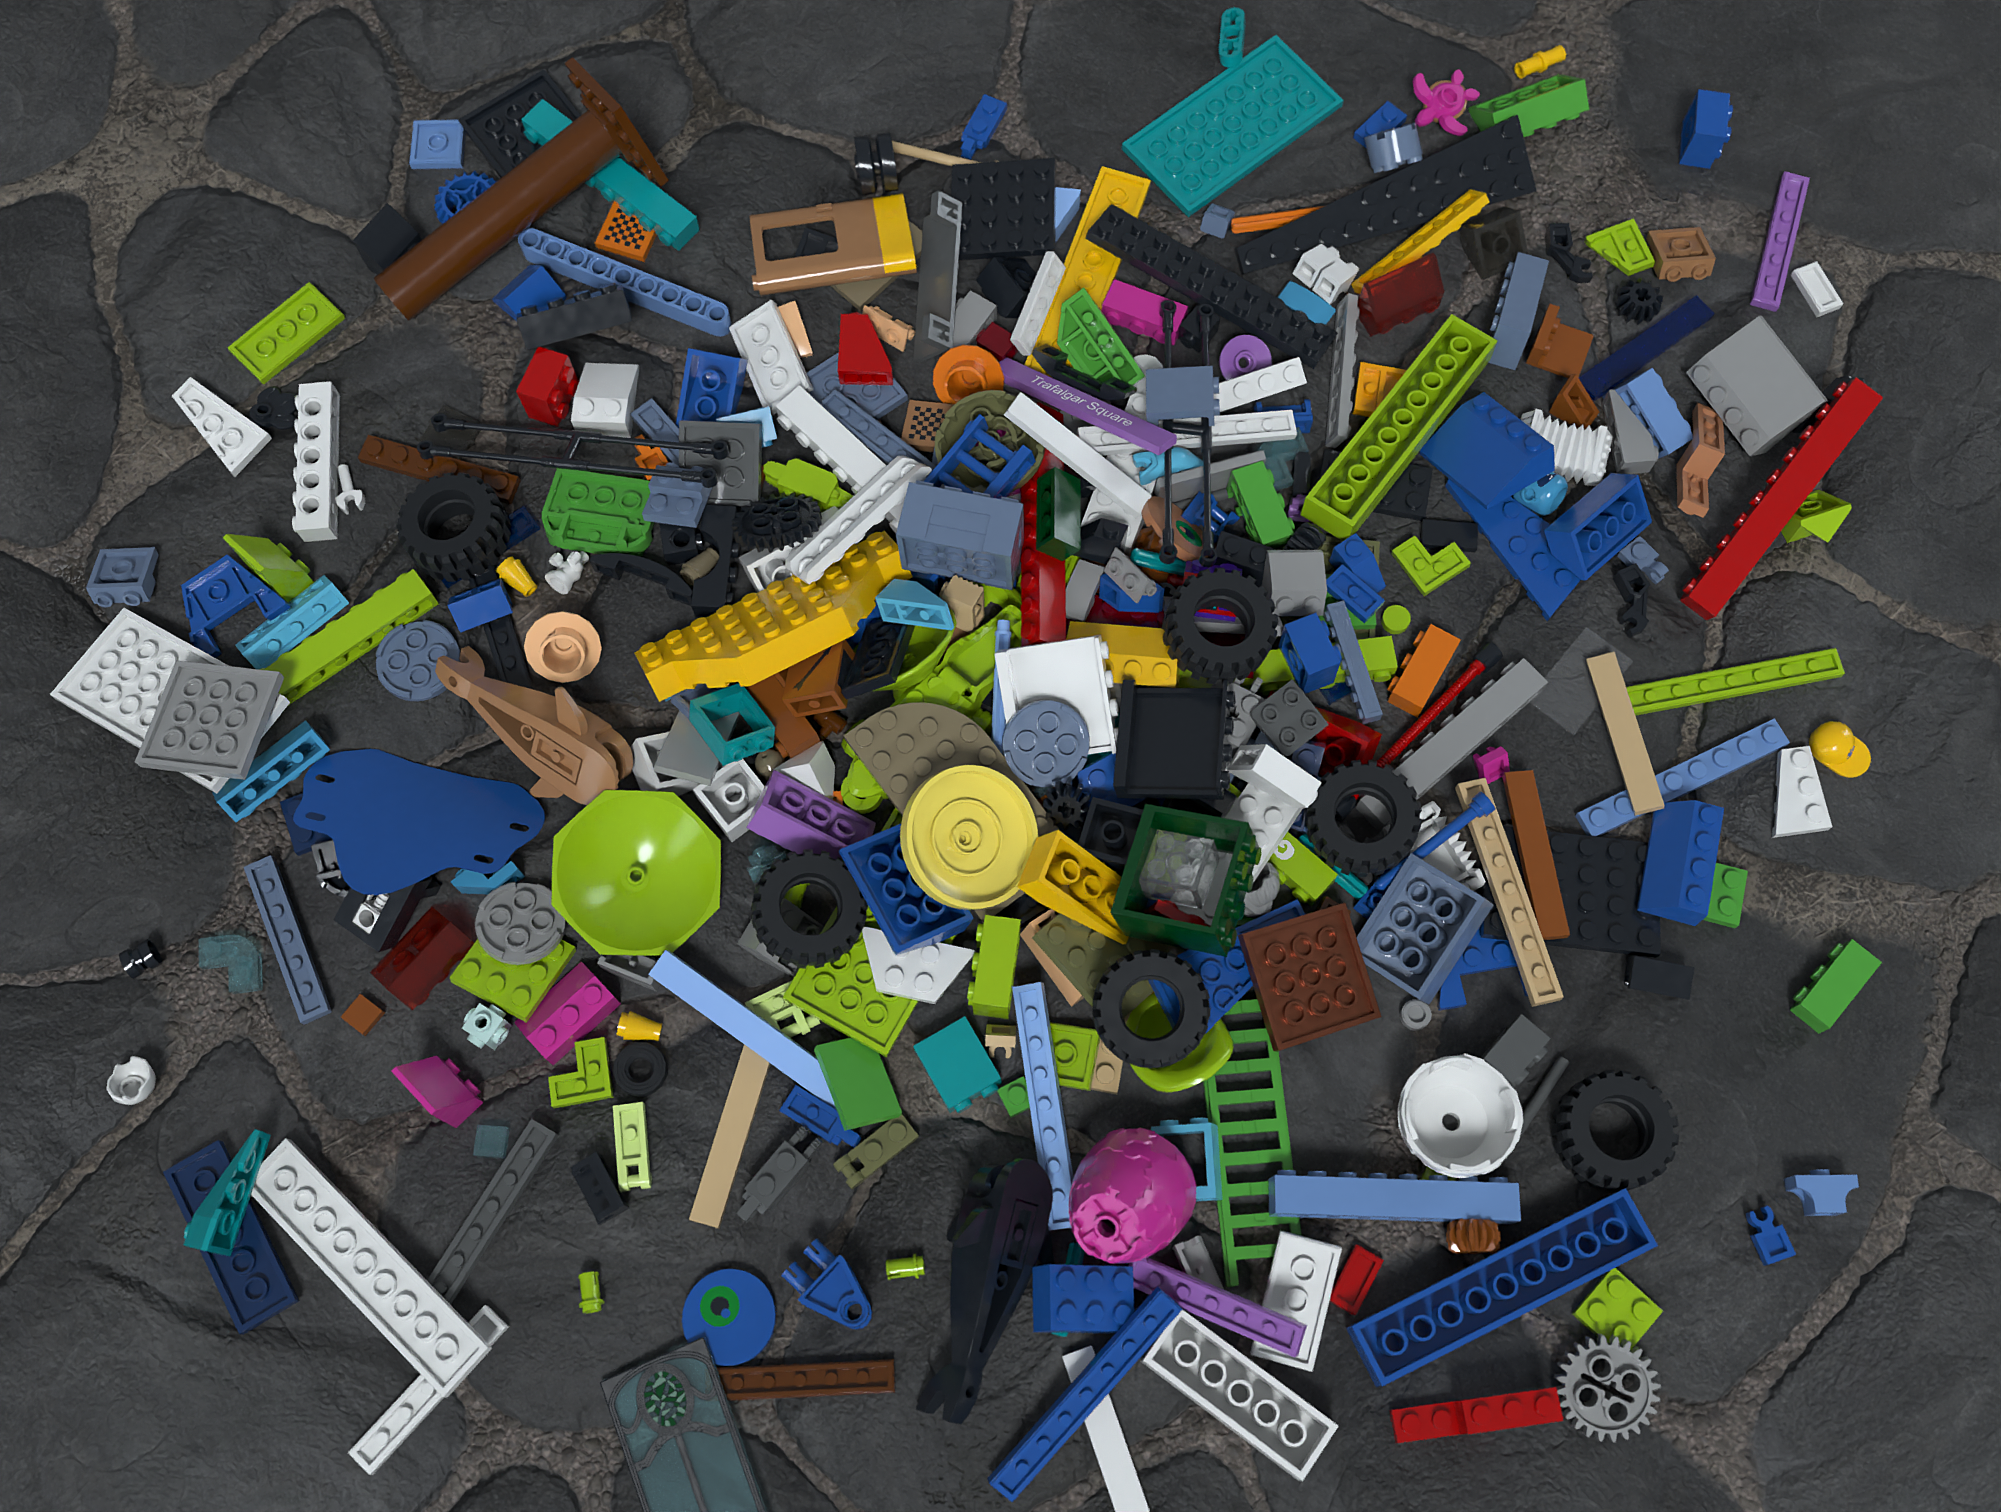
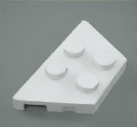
(917, 973)

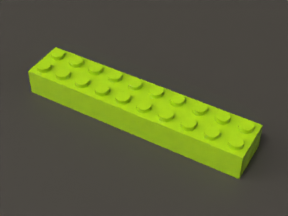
(1398, 428)

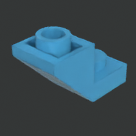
(477, 883)

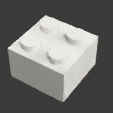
(731, 797)

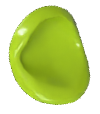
(1202, 1063)

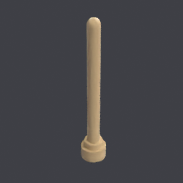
(929, 155)

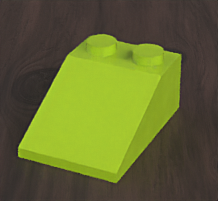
(272, 564)

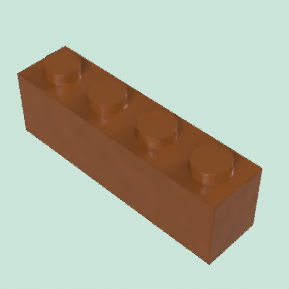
(791, 733)

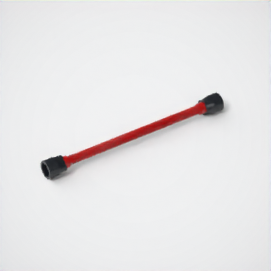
(1482, 661)

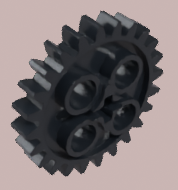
(776, 522)

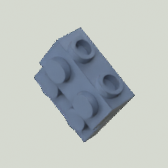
(675, 500)
(123, 576)

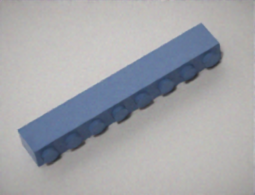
(1392, 1198)

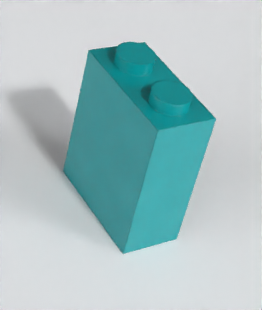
(958, 1065)

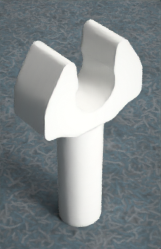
(348, 491)

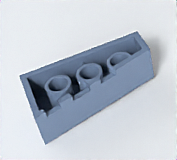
(1517, 308)

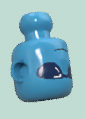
(1543, 495)

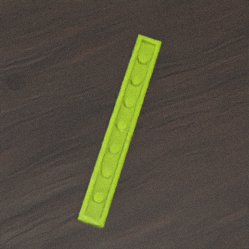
(1735, 681)

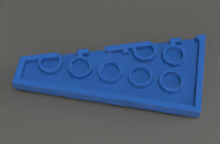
(1522, 547)
(1223, 976)

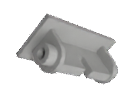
(1129, 576)

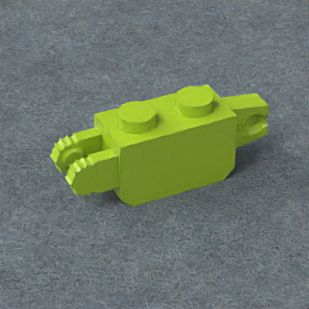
(807, 479)

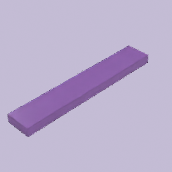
(1779, 241)
(1221, 1306)

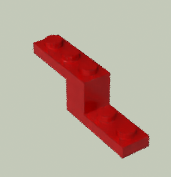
(1476, 1415)

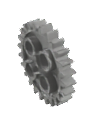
(1618, 1362)

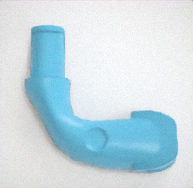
(1155, 464)

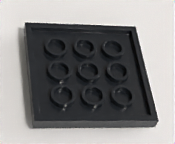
(498, 125)
(1006, 208)

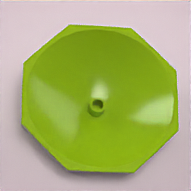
(636, 872)

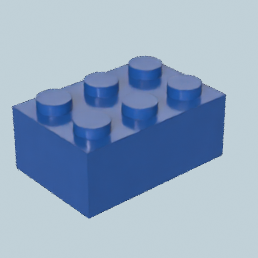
(1081, 1298)

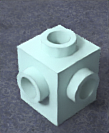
(495, 1030)

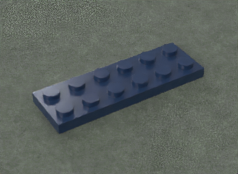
(253, 1276)

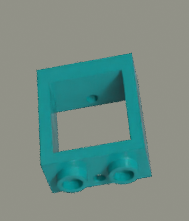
(732, 700)

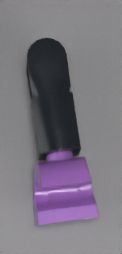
(1300, 487)

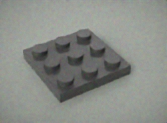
(739, 472)

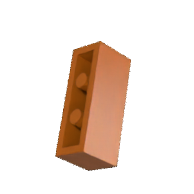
(1422, 670)

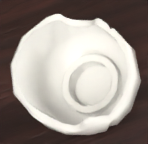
(131, 1081)

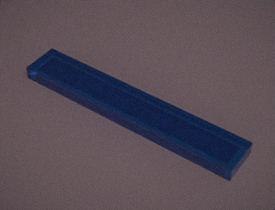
(1646, 347)

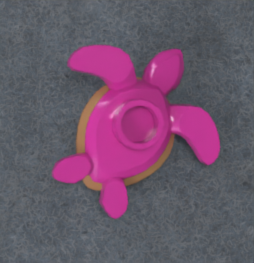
(1443, 102)

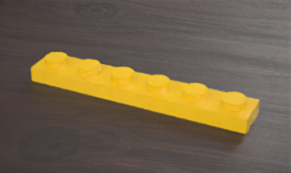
(1427, 237)

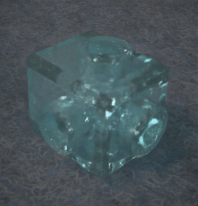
(762, 857)

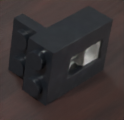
(390, 913)

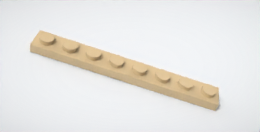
(1511, 899)

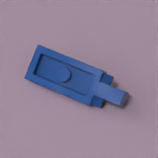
(982, 125)
(818, 1117)

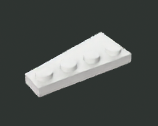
(224, 428)

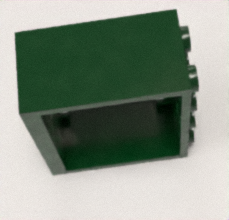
(1229, 837)

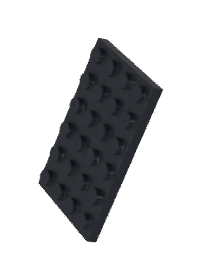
(1599, 895)

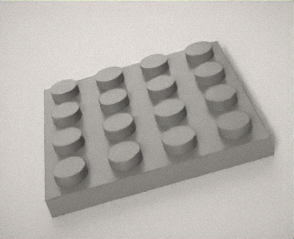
(210, 719)

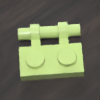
(774, 1009)

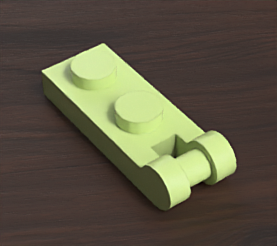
(631, 1145)

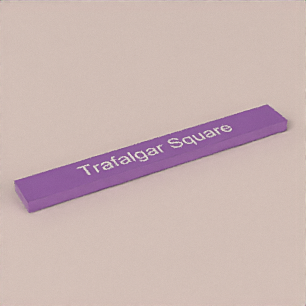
(1087, 407)

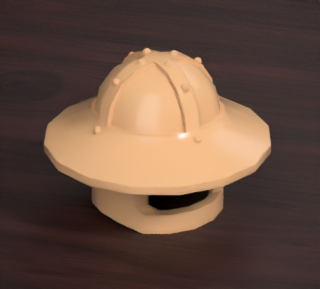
(562, 646)

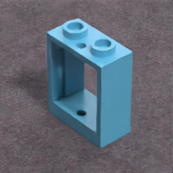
(1210, 1130)

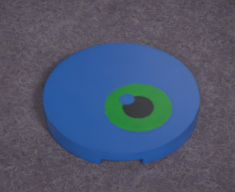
(732, 1313)

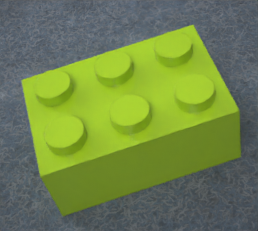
(994, 966)

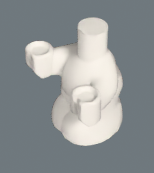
(567, 571)

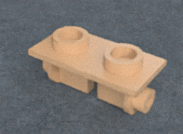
(891, 332)

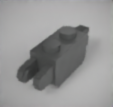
(778, 1176)

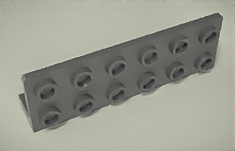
(938, 278)

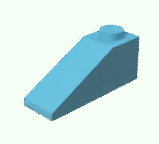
(913, 605)

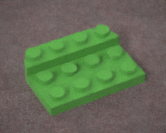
(597, 513)

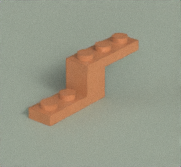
(1700, 461)

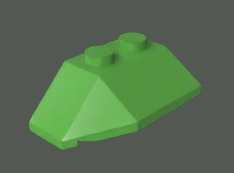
(1093, 343)

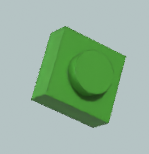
(1015, 1097)

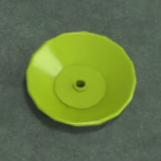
(921, 655)

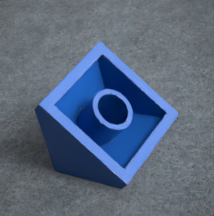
(530, 287)

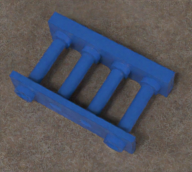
(999, 483)

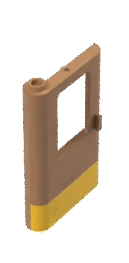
(870, 238)

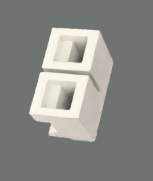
(1325, 272)

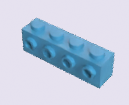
(272, 771)

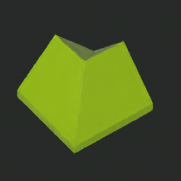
(1817, 516)

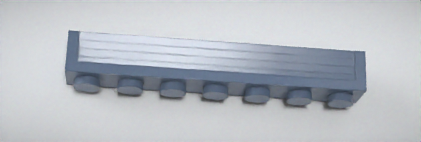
(1353, 662)

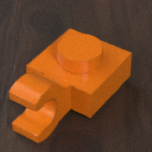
(649, 457)

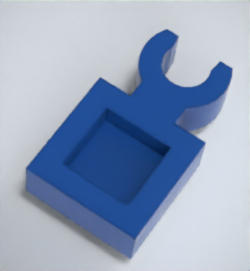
(1770, 1241)

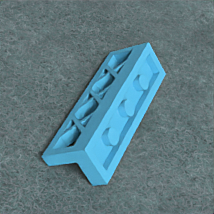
(283, 633)

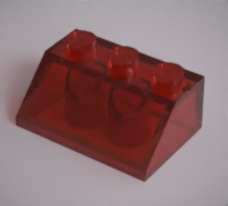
(1401, 295)
(422, 958)

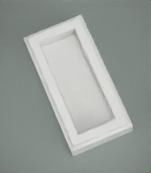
(1816, 289)

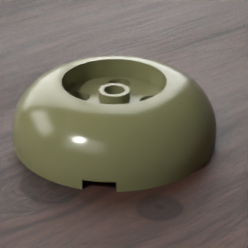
(992, 406)

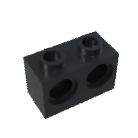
(675, 534)

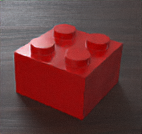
(548, 386)

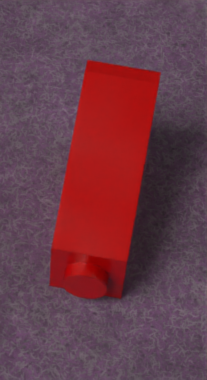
(861, 353)

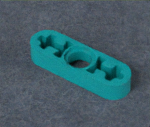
(1235, 44)

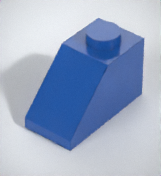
(1359, 560)

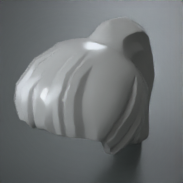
(1264, 890)

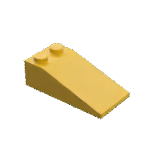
(1072, 883)

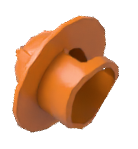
(965, 372)

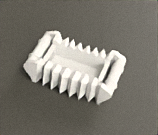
(1576, 451)
(1448, 856)

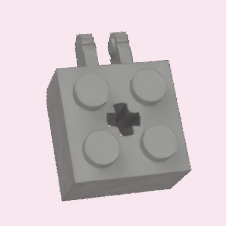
(1245, 702)

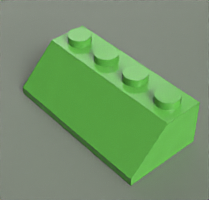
(1535, 104)

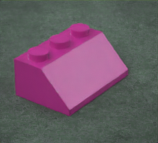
(568, 1013)

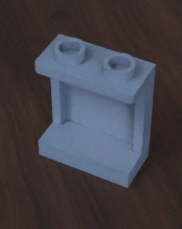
(1181, 394)

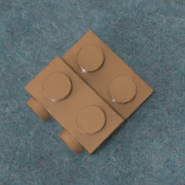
(1681, 253)

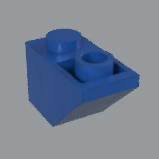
(1118, 599)

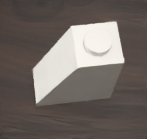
(1274, 775)

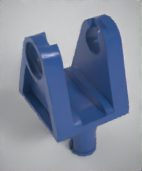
(833, 1290)

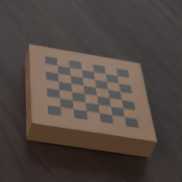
(922, 423)

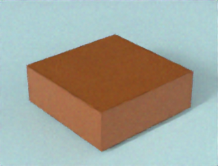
(362, 1015)

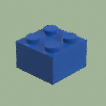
(1705, 129)
(1310, 653)

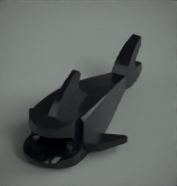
(992, 1259)

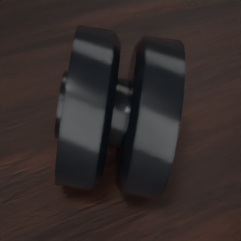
(876, 163)

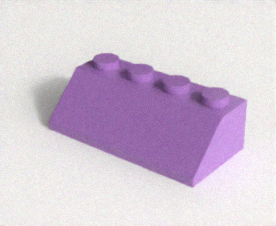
(805, 819)

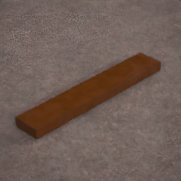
(808, 1380)

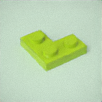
(1426, 570)
(590, 1082)

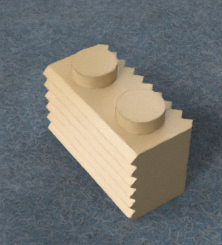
(965, 601)

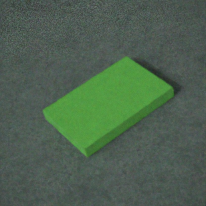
(857, 1083)

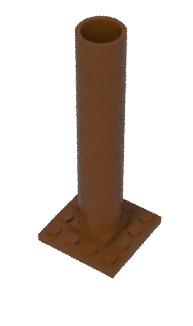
(519, 198)

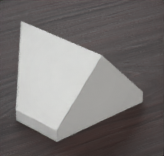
(812, 769)

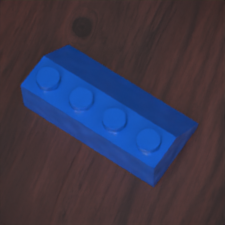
(1599, 524)
(1681, 861)

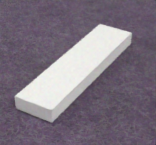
(1038, 303)

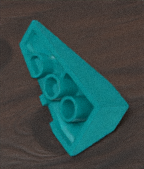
(222, 1211)

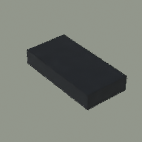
(1440, 534)

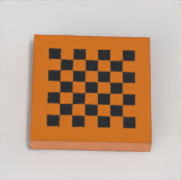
(624, 235)

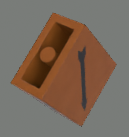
(817, 681)

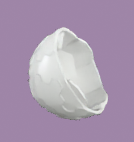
(1479, 1100)

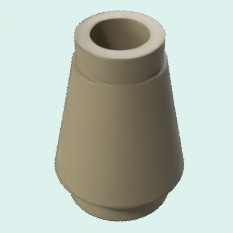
(699, 566)

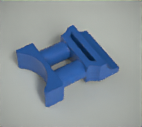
(1195, 515)

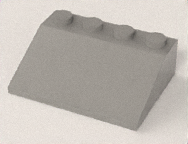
(1756, 386)

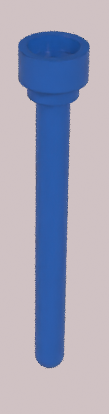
(1478, 807)

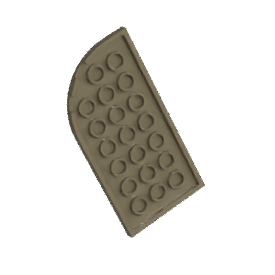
(920, 739)

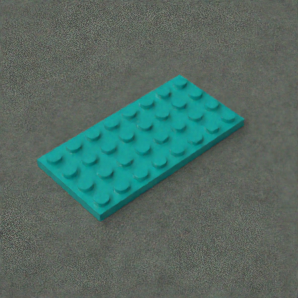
(1232, 125)

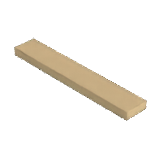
(1625, 734)
(730, 1139)

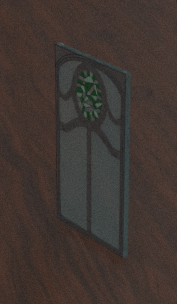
(681, 1435)

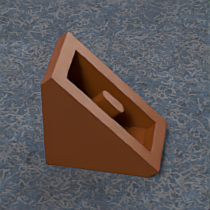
(1574, 404)

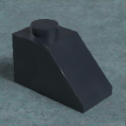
(1100, 540)

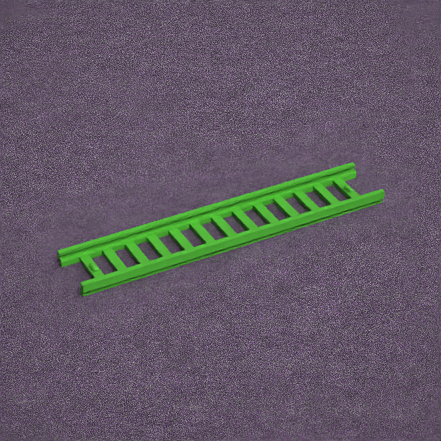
(1279, 1124)

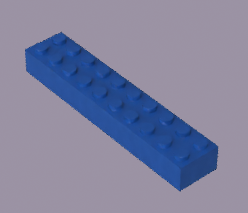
(1501, 1287)

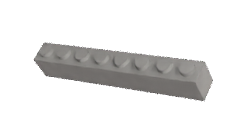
(1461, 735)

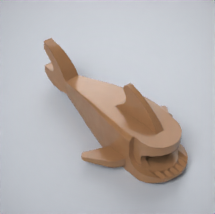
(548, 733)

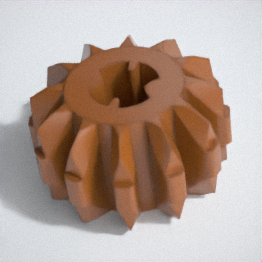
(1473, 1236)

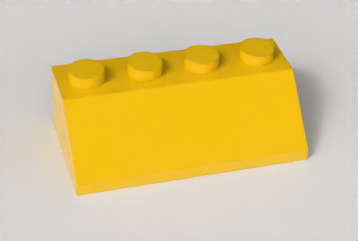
(1133, 653)

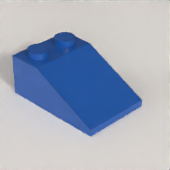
(710, 386)

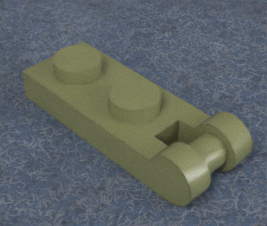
(876, 1150)

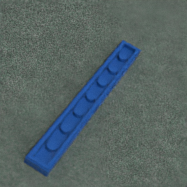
(1084, 1394)

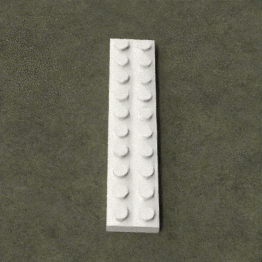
(368, 1269)

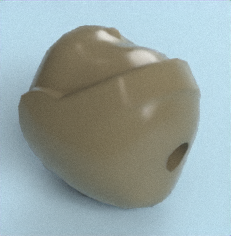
(767, 761)

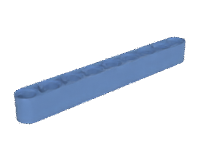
(591, 264)

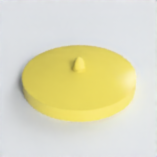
(968, 837)

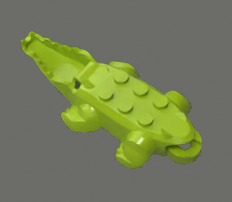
(965, 667)

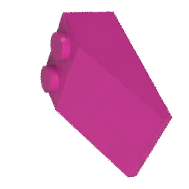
(440, 1088)

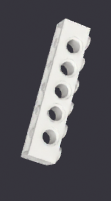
(322, 523)

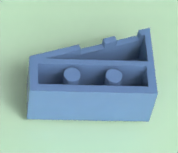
(1656, 411)

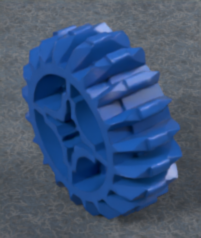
(460, 193)

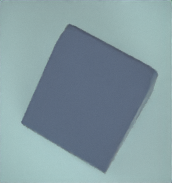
(1217, 220)

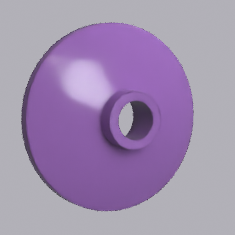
(1247, 347)

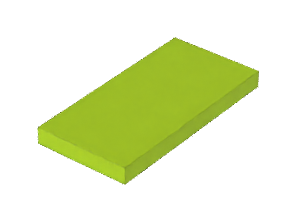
(286, 333)

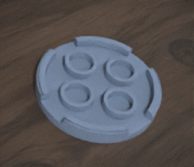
(409, 659)
(1045, 743)

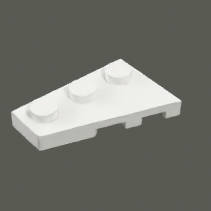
(1799, 798)

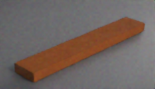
(1535, 854)

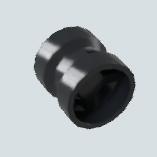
(140, 958)

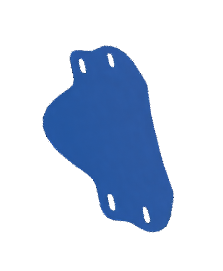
(409, 820)

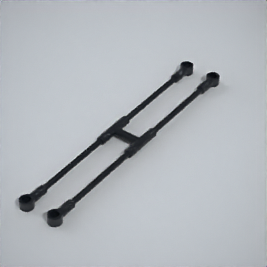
(1202, 430)
(707, 476)

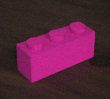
(1139, 311)

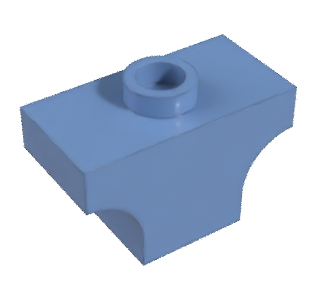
(1822, 1192)

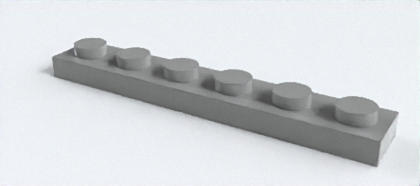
(1341, 371)

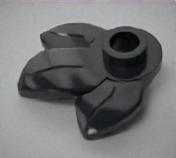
(277, 409)

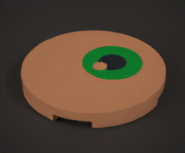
(1186, 535)

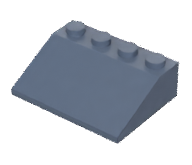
(1421, 928)

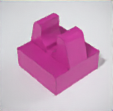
(1492, 764)

